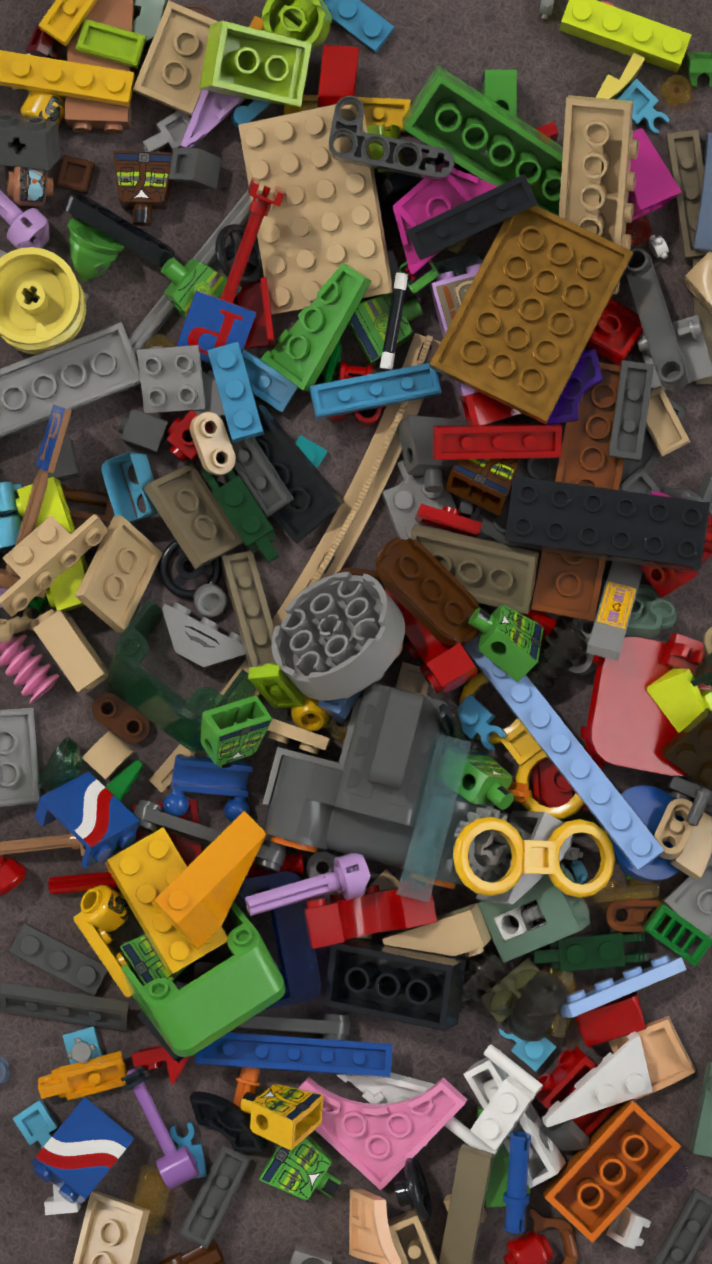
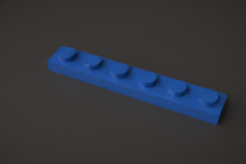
(298, 1055)

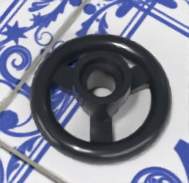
(226, 255)
(175, 586)
(414, 1189)

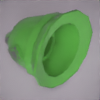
(91, 250)

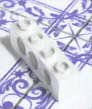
(544, 1155)

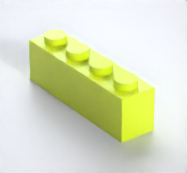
(625, 32)
(65, 586)

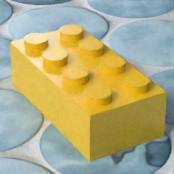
(142, 876)

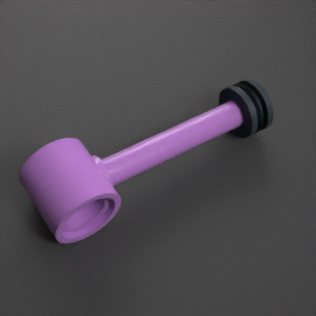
(177, 1164)

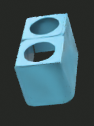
(117, 487)

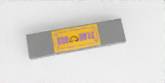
(615, 610)

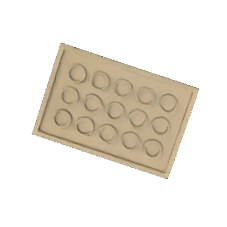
(326, 209)

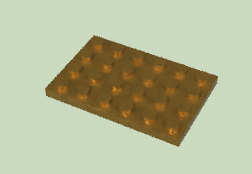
(531, 311)

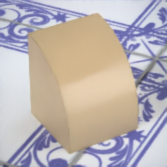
(108, 754)

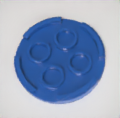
(649, 805)

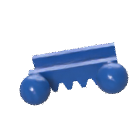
(203, 776)

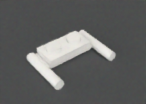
(503, 1109)

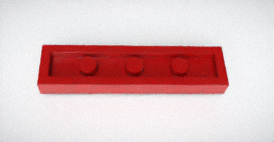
(497, 441)

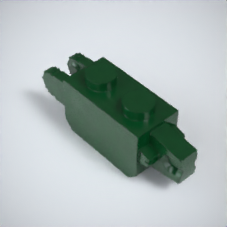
(244, 514)
(591, 951)

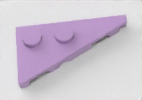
(208, 113)

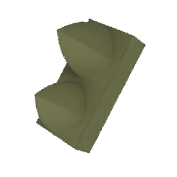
(507, 993)

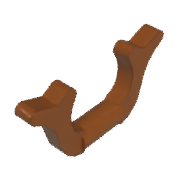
(565, 1229)

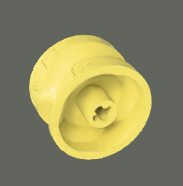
(61, 306)

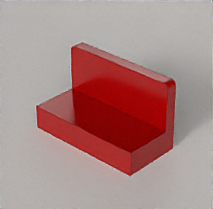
(257, 299)

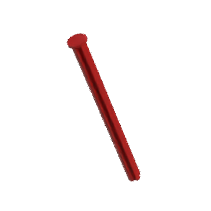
(85, 882)

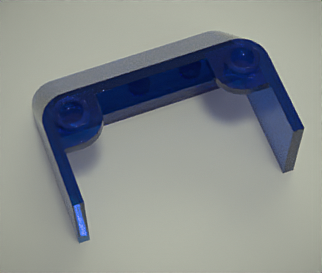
(296, 957)

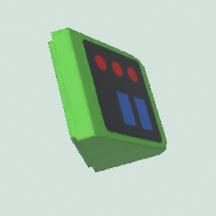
(420, 278)

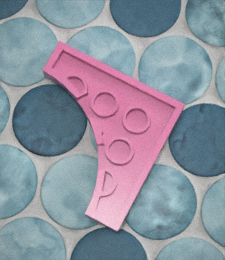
(384, 1135)

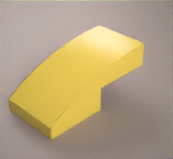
(614, 87)

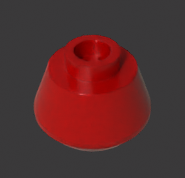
(11, 874)

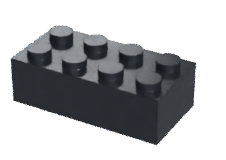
(395, 983)

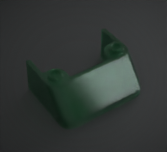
(153, 698)

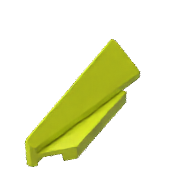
(679, 698)

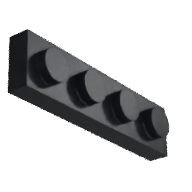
(472, 217)

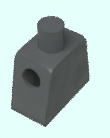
(417, 449)

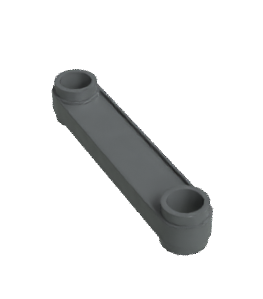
(656, 321)
(151, 817)
(332, 1026)

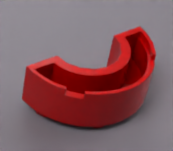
(444, 665)
(372, 913)

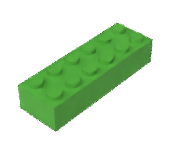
(485, 137)

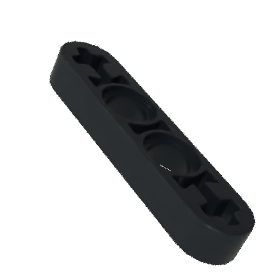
(117, 228)

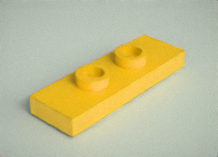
(100, 942)

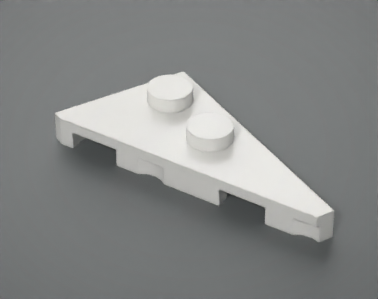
(614, 1081)
(388, 1090)

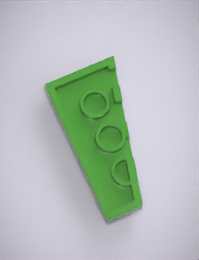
(313, 337)

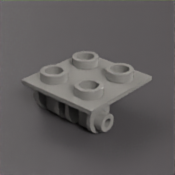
(692, 347)
(171, 378)

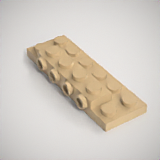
(598, 167)

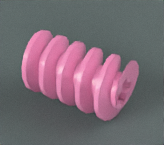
(26, 667)

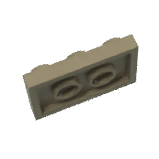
(193, 515)

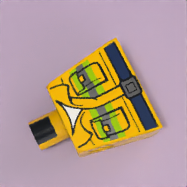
(284, 1114)

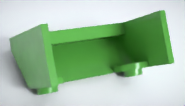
(217, 999)

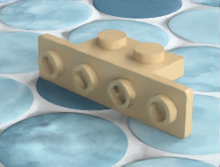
(46, 556)

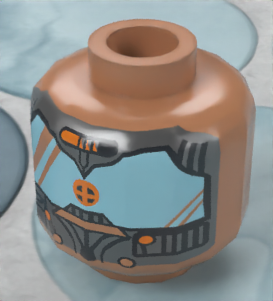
(29, 186)

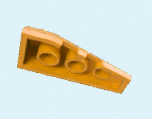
(207, 888)

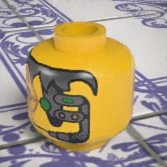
(44, 105)
(104, 908)

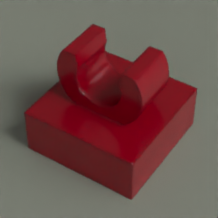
(41, 44)

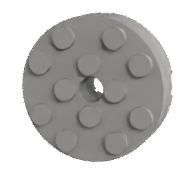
(338, 636)

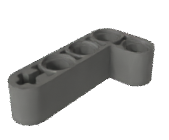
(391, 147)

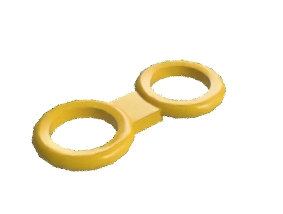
(526, 753)
(534, 857)

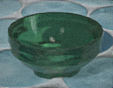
(62, 766)

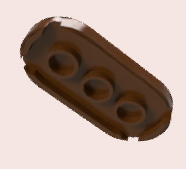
(427, 590)

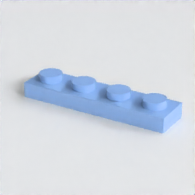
(610, 990)

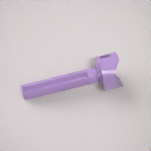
(24, 225)
(349, 876)

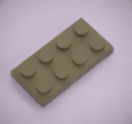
(487, 569)

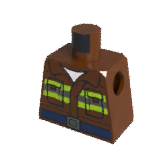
(143, 182)
(483, 481)

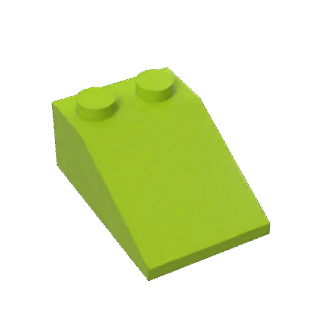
(255, 64)

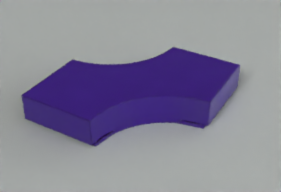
(585, 376)

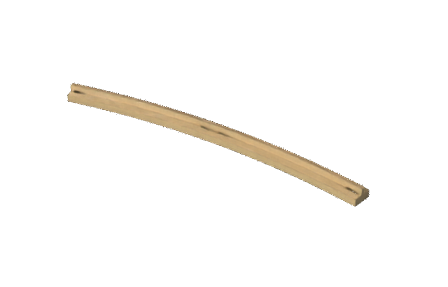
(347, 522)

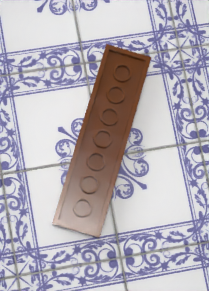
(571, 583)

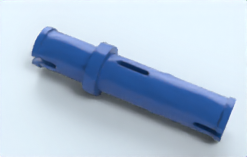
(516, 1194)

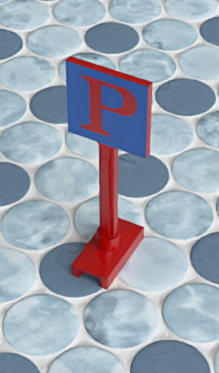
(219, 321)

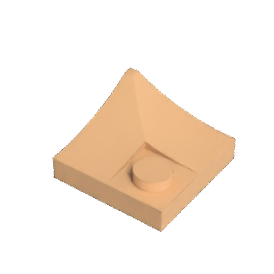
(663, 1053)
(369, 1229)

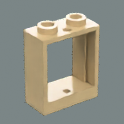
(71, 650)

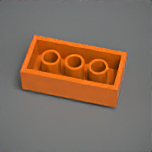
(611, 1170)

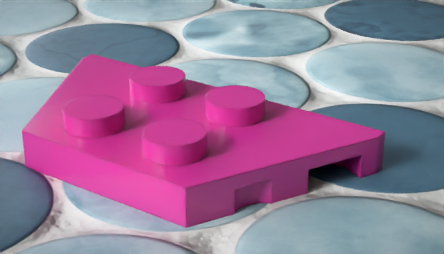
(432, 199)

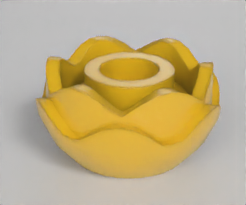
(303, 718)

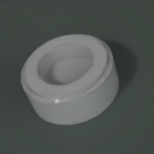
(210, 600)

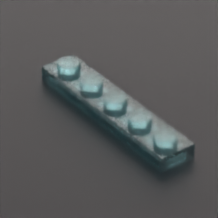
(433, 818)

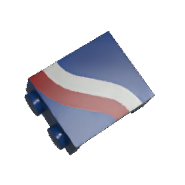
(90, 816)
(81, 1152)

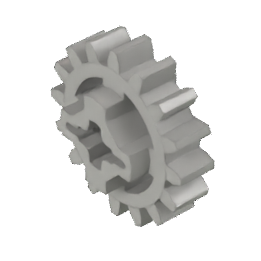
(488, 847)

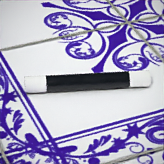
(394, 321)

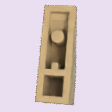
(451, 935)

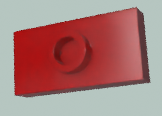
(448, 519)

